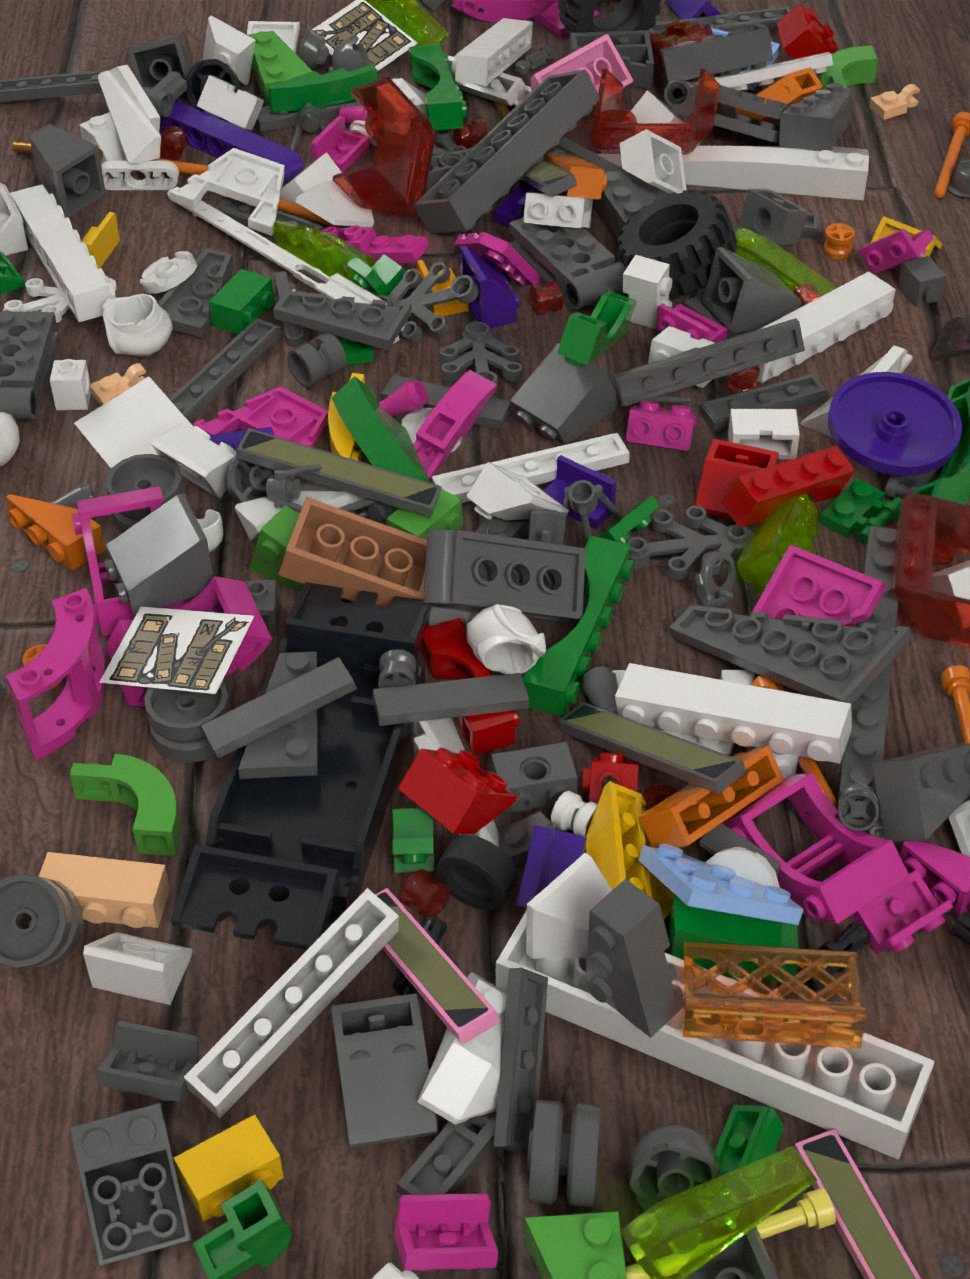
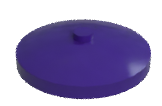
(894, 423)

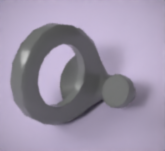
(707, 591)

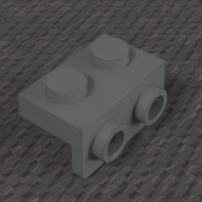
(149, 1061)

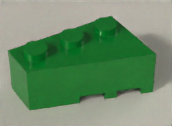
(718, 927)

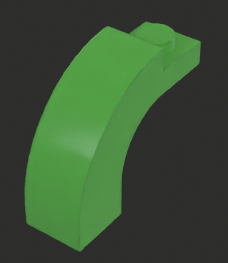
(851, 67)
(140, 787)

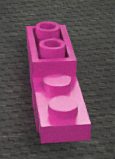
(399, 249)
(452, 420)
(942, 871)

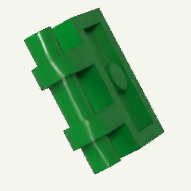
(854, 506)

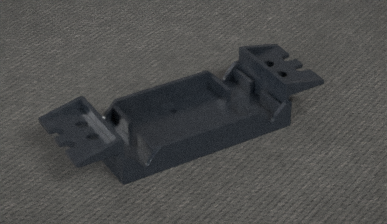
(303, 843)

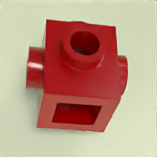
(609, 765)

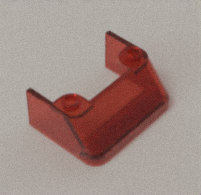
(615, 125)
(401, 154)
(926, 535)

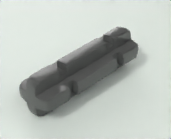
(534, 60)

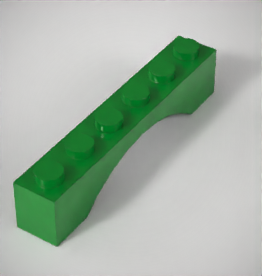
(445, 101)
(591, 336)
(954, 478)
(556, 675)

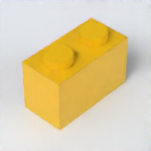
(228, 1166)

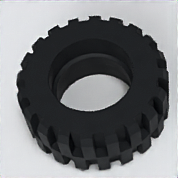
(629, 16)
(682, 233)

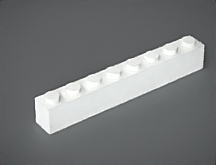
(63, 253)

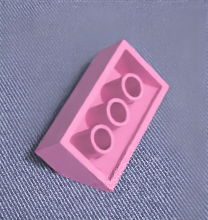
(592, 57)

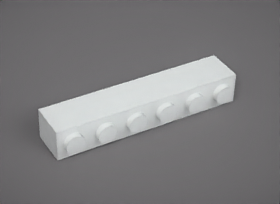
(493, 52)
(834, 319)
(735, 712)
(292, 1003)

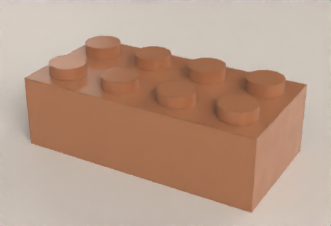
(354, 554)

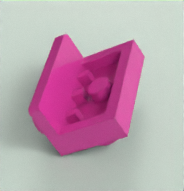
(341, 145)
(894, 249)
(690, 322)
(661, 426)
(900, 913)
(445, 1232)

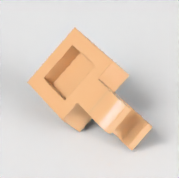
(892, 104)
(114, 385)

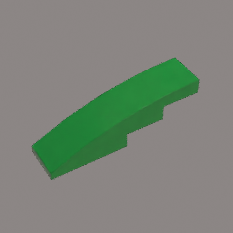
(318, 89)

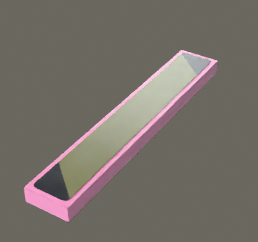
(437, 977)
(857, 1213)

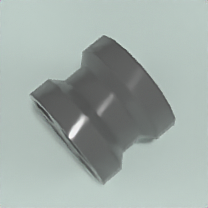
(397, 669)

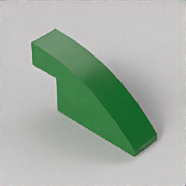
(376, 432)

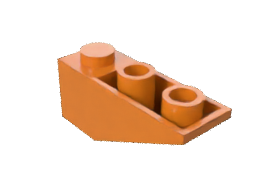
(788, 90)
(53, 529)

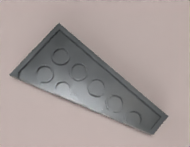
(796, 651)

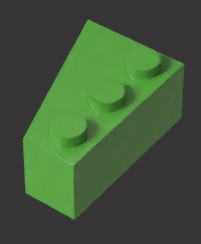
(274, 62)
(272, 547)
(576, 1246)

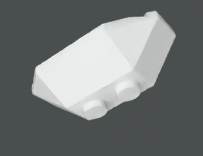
(467, 1075)

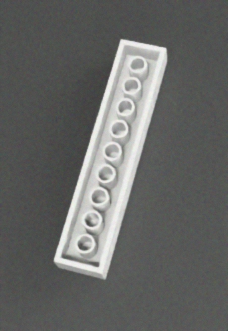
(859, 1092)

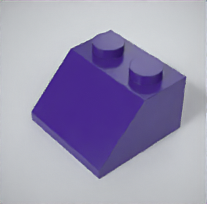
(495, 300)

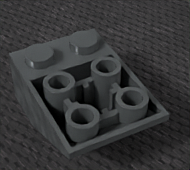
(382, 1070)
(130, 1184)

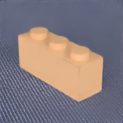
(112, 888)

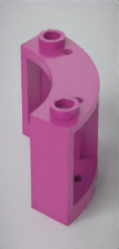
(498, 9)
(228, 597)
(109, 611)
(71, 653)
(871, 861)

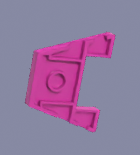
(280, 409)

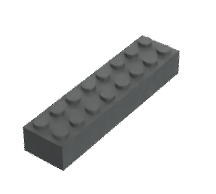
(507, 153)

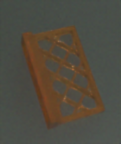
(771, 1016)

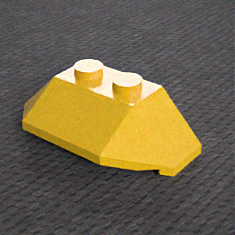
(617, 841)

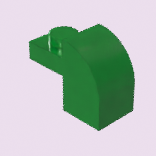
(380, 278)
(412, 840)
(251, 1235)

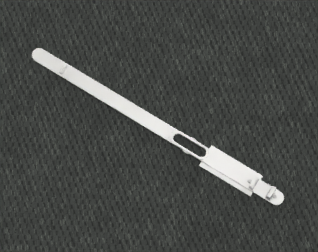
(335, 286)

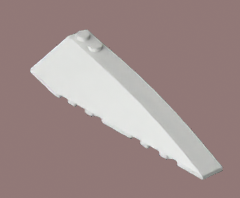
(778, 168)

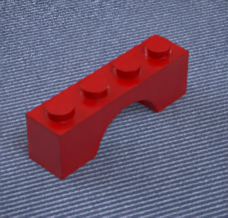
(761, 492)
(451, 658)

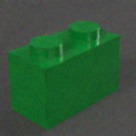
(241, 301)

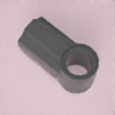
(166, 92)

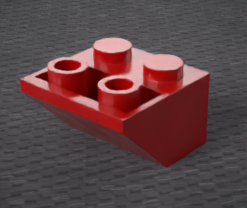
(804, 35)
(721, 468)
(456, 790)

